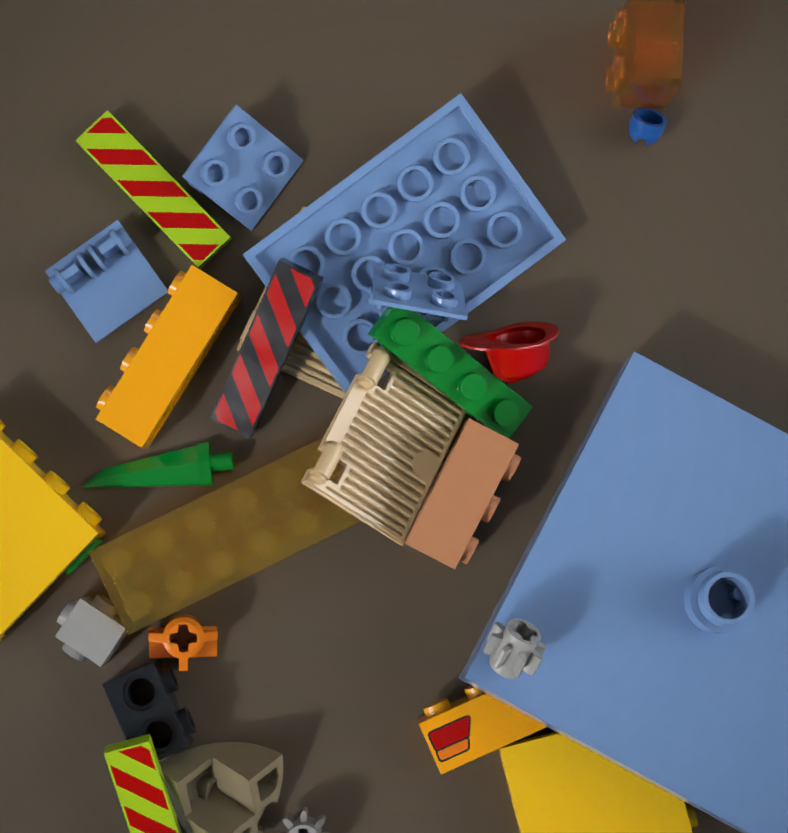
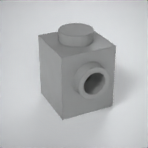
(91, 629)

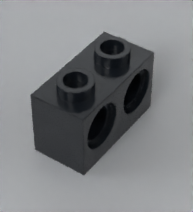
(137, 715)

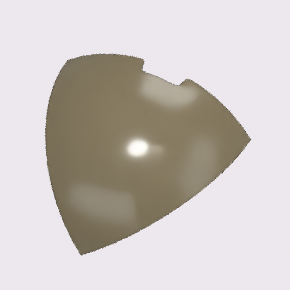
(223, 786)

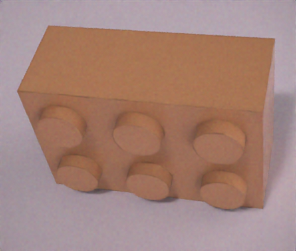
(463, 494)

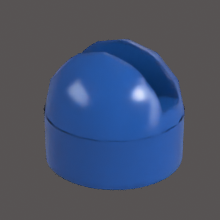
(646, 125)

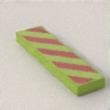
(153, 189)
(141, 786)

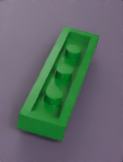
(450, 370)

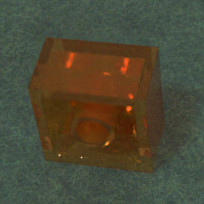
(646, 54)

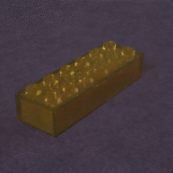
(217, 540)

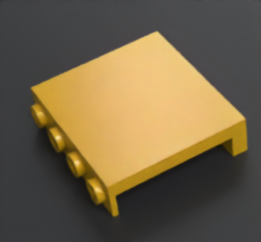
(38, 529)
(575, 790)

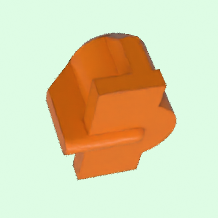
(182, 639)

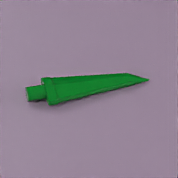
(176, 468)

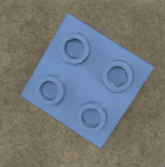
(242, 167)
(106, 281)
(434, 294)

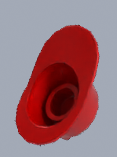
(515, 349)

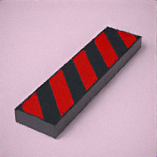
(266, 347)

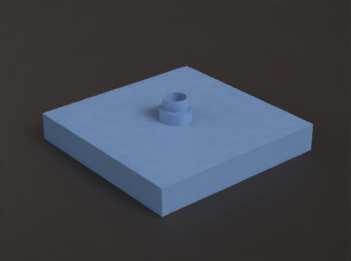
(664, 599)

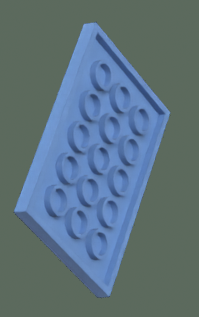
(425, 202)

